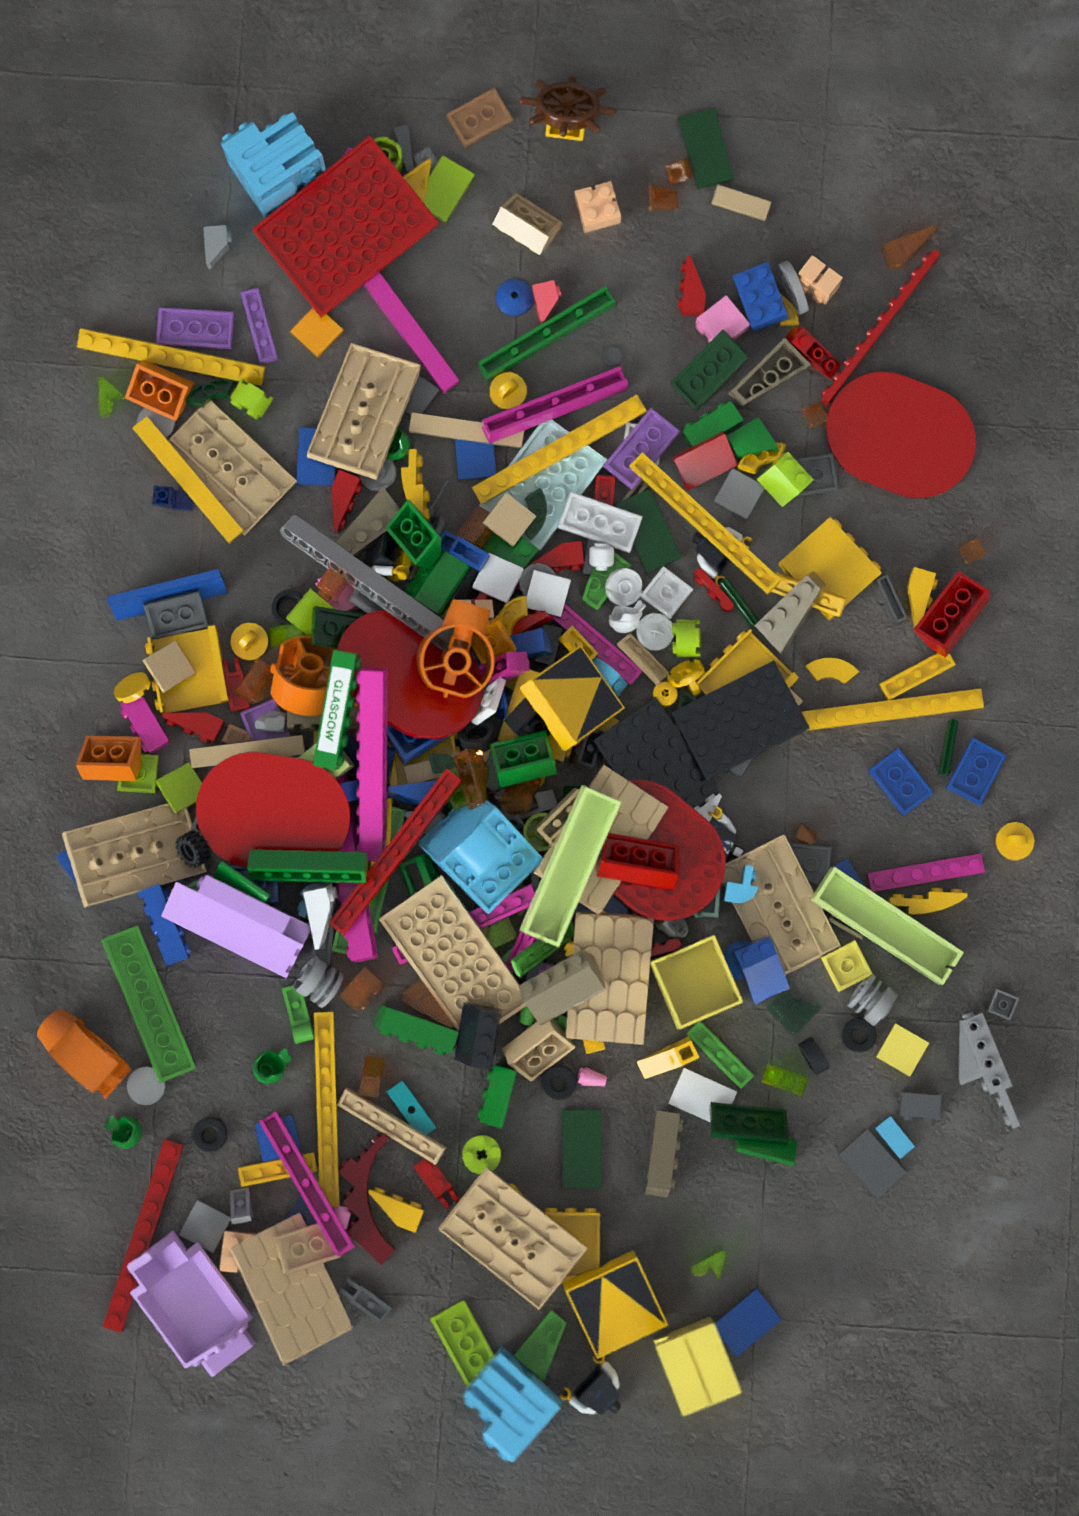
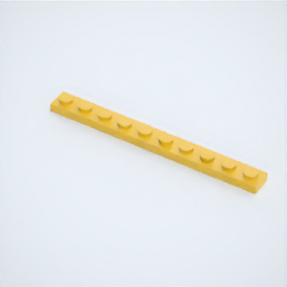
(171, 356)
(559, 449)
(705, 523)
(894, 709)
(327, 1106)

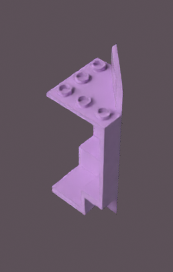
(238, 923)
(191, 1304)

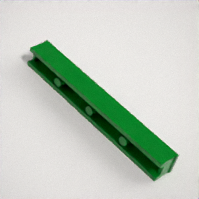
(546, 334)

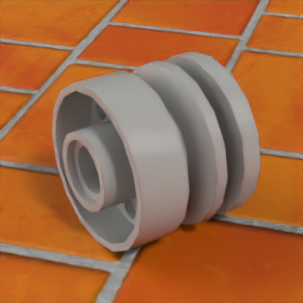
(318, 981)
(874, 1001)

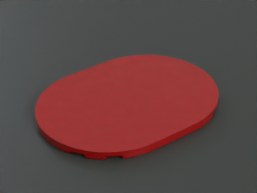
(900, 435)
(412, 705)
(271, 805)
(699, 861)

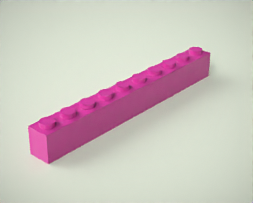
(373, 761)
(361, 935)

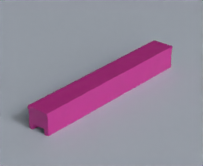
(411, 333)
(554, 405)
(307, 1184)

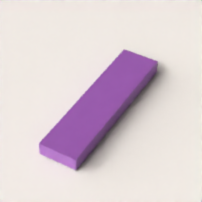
(259, 325)

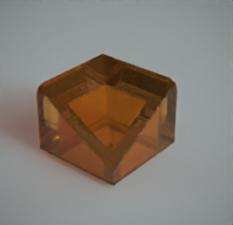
(678, 171)
(815, 415)
(972, 551)
(805, 834)

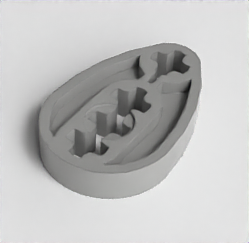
(792, 286)

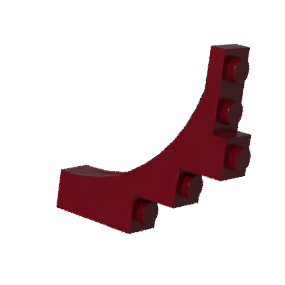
(365, 1229)

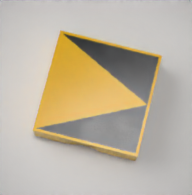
(572, 698)
(615, 1304)

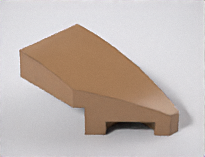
(235, 735)

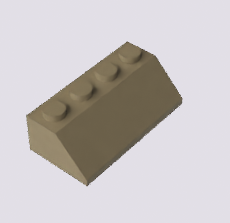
(562, 987)

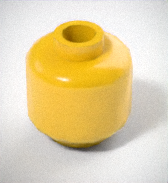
(668, 700)

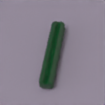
(739, 602)
(948, 747)

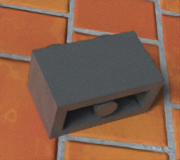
(919, 1105)

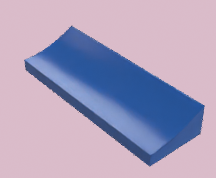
(131, 602)

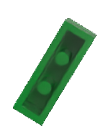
(721, 420)

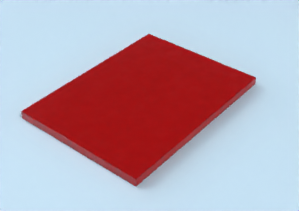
(345, 226)

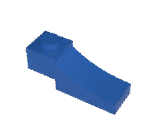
(464, 550)

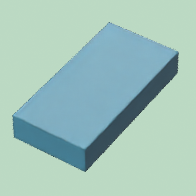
(894, 1137)

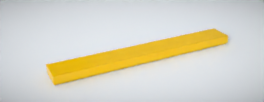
(188, 479)

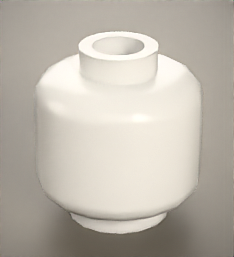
(601, 556)

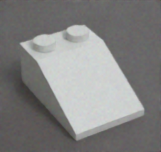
(320, 906)

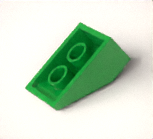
(520, 554)

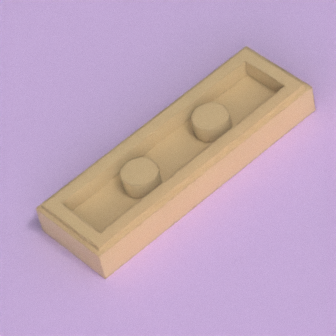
(741, 202)
(643, 658)

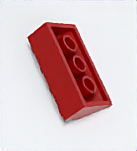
(952, 613)
(639, 861)

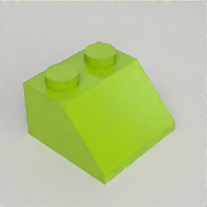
(784, 479)

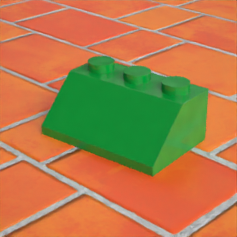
(415, 535)
(436, 585)
(523, 759)
(237, 881)
(497, 1096)
(774, 1152)

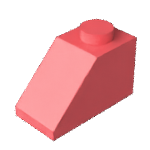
(546, 299)

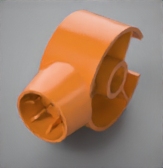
(466, 620)
(307, 687)
(82, 1052)

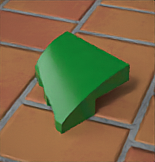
(751, 439)

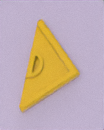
(419, 178)

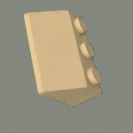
(527, 223)
(538, 1049)

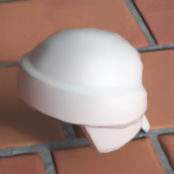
(625, 618)

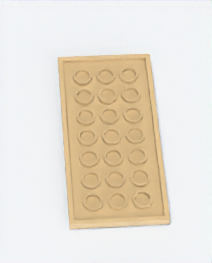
(452, 952)

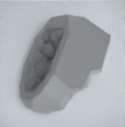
(272, 722)
(677, 928)

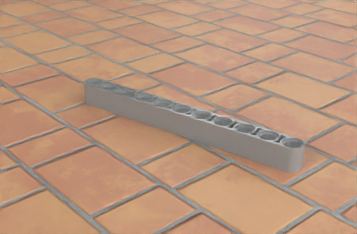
(365, 580)

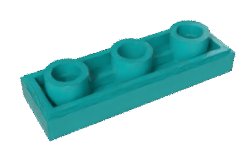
(404, 1099)

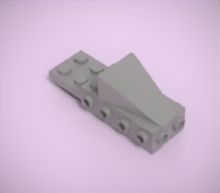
(974, 1063)

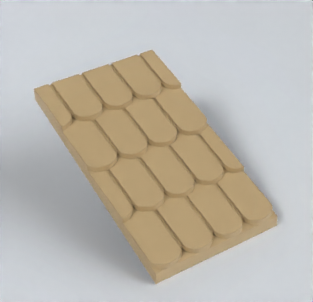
(364, 411)
(231, 465)
(635, 818)
(128, 854)
(782, 905)
(623, 958)
(512, 1238)
(297, 1307)

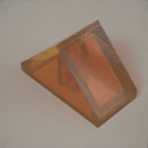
(661, 198)

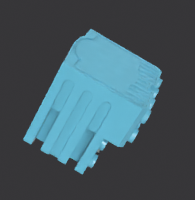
(273, 162)
(481, 853)
(511, 1403)

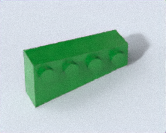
(415, 1029)

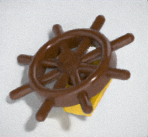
(567, 113)

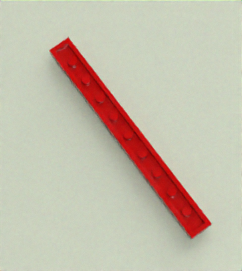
(874, 332)
(395, 851)
(143, 1233)

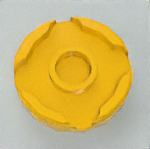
(132, 687)

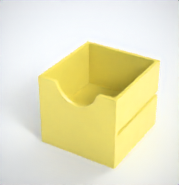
(695, 982)
(697, 1366)

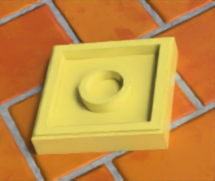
(846, 966)
(902, 1050)

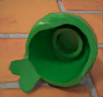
(399, 446)
(270, 1066)
(125, 1132)

